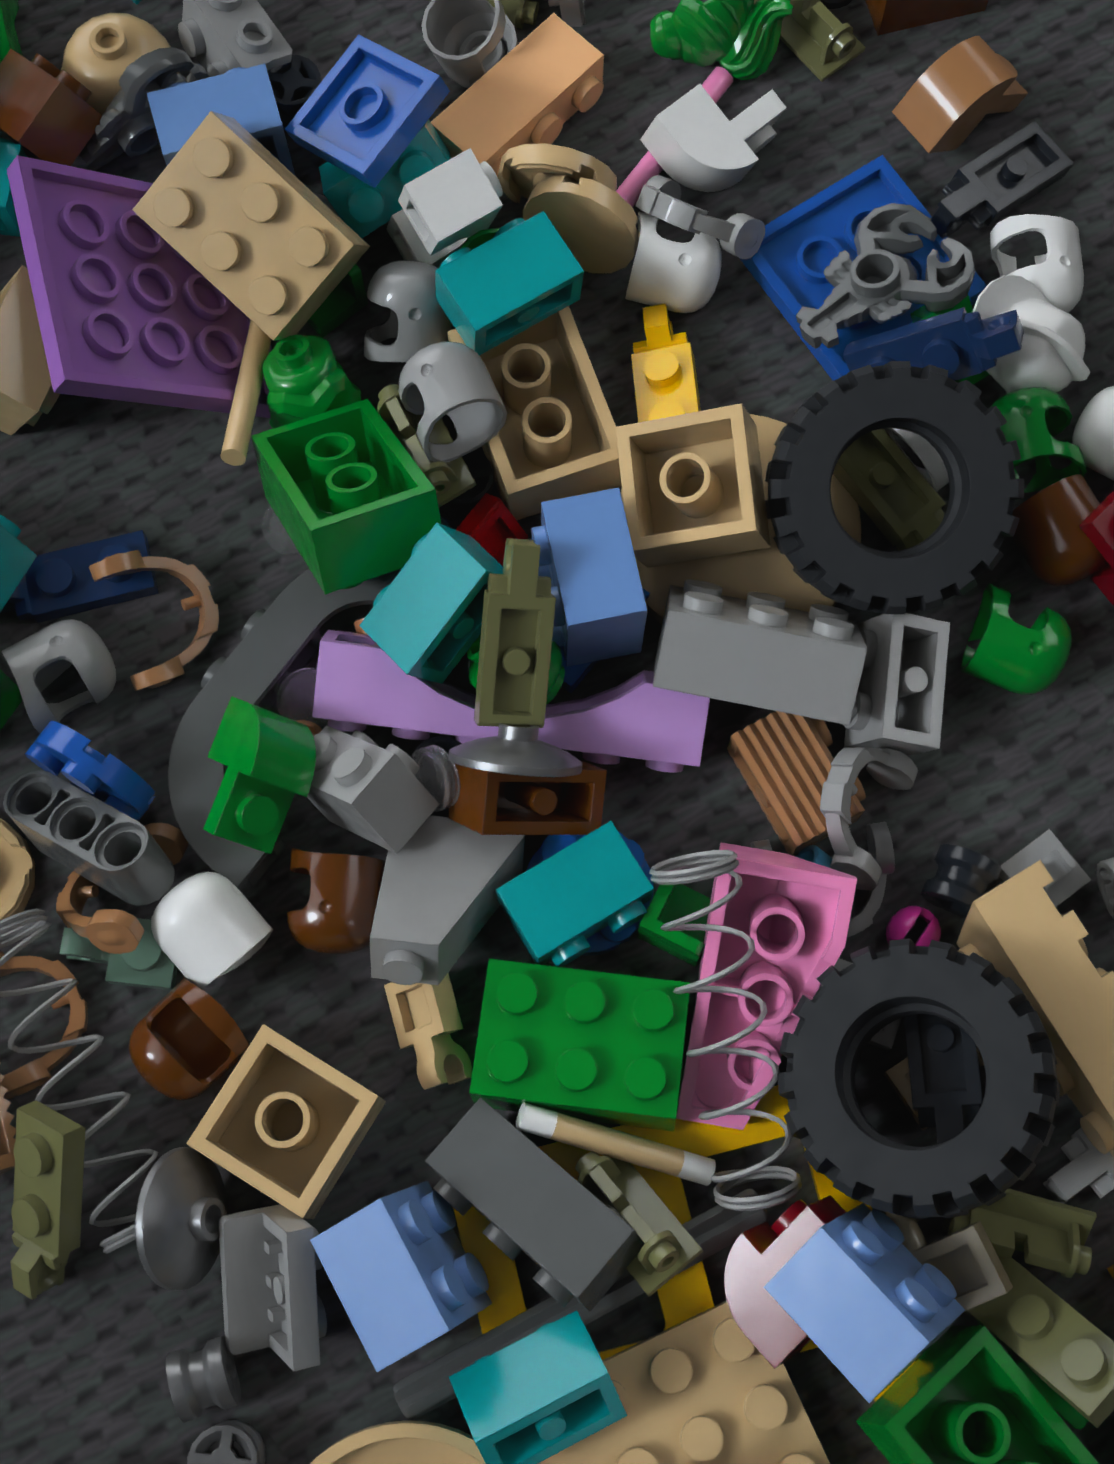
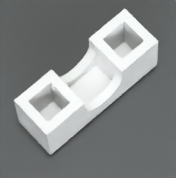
(445, 209)

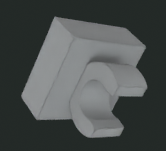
(1058, 861)

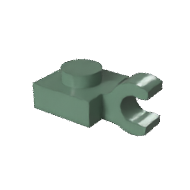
(143, 967)

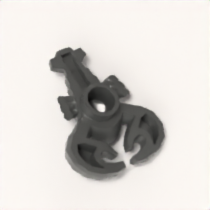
(128, 119)
(883, 283)

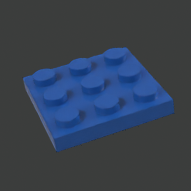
(814, 232)

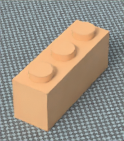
(525, 94)

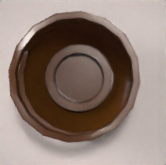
(1051, 534)
(339, 903)
(186, 1043)

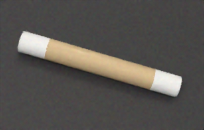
(615, 1144)

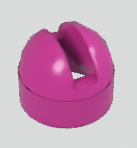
(904, 921)

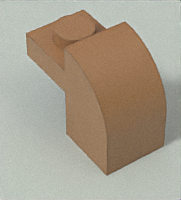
(958, 94)

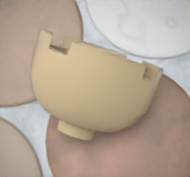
(104, 49)

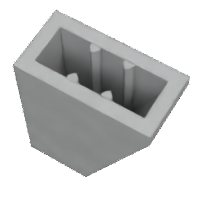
(438, 899)

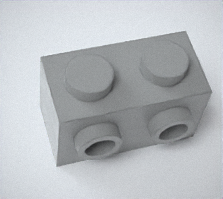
(900, 684)
(369, 788)

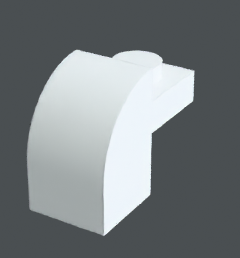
(703, 147)

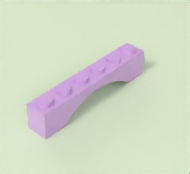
(633, 720)

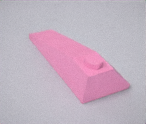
(799, 930)

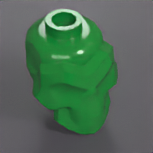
(305, 380)

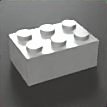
(760, 652)

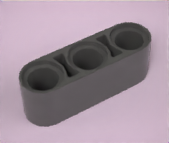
(89, 837)

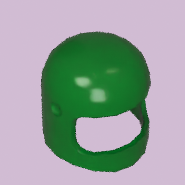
(1033, 420)
(1012, 654)

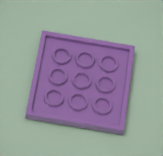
(119, 301)

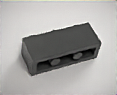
(533, 1207)

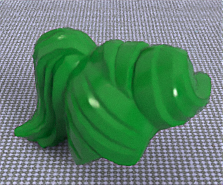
(722, 31)

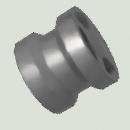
(202, 1379)
(219, 1442)

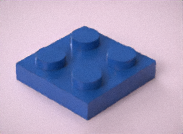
(367, 110)

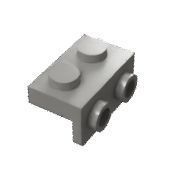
(231, 35)
(271, 1285)

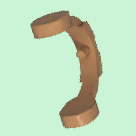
(192, 577)
(113, 928)
(38, 1071)

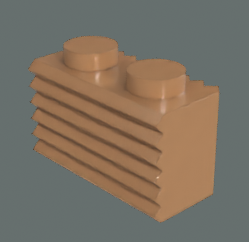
(785, 769)

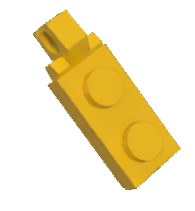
(663, 369)

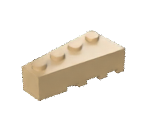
(1049, 962)

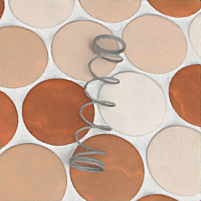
(703, 867)
(34, 923)

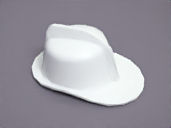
(1051, 338)

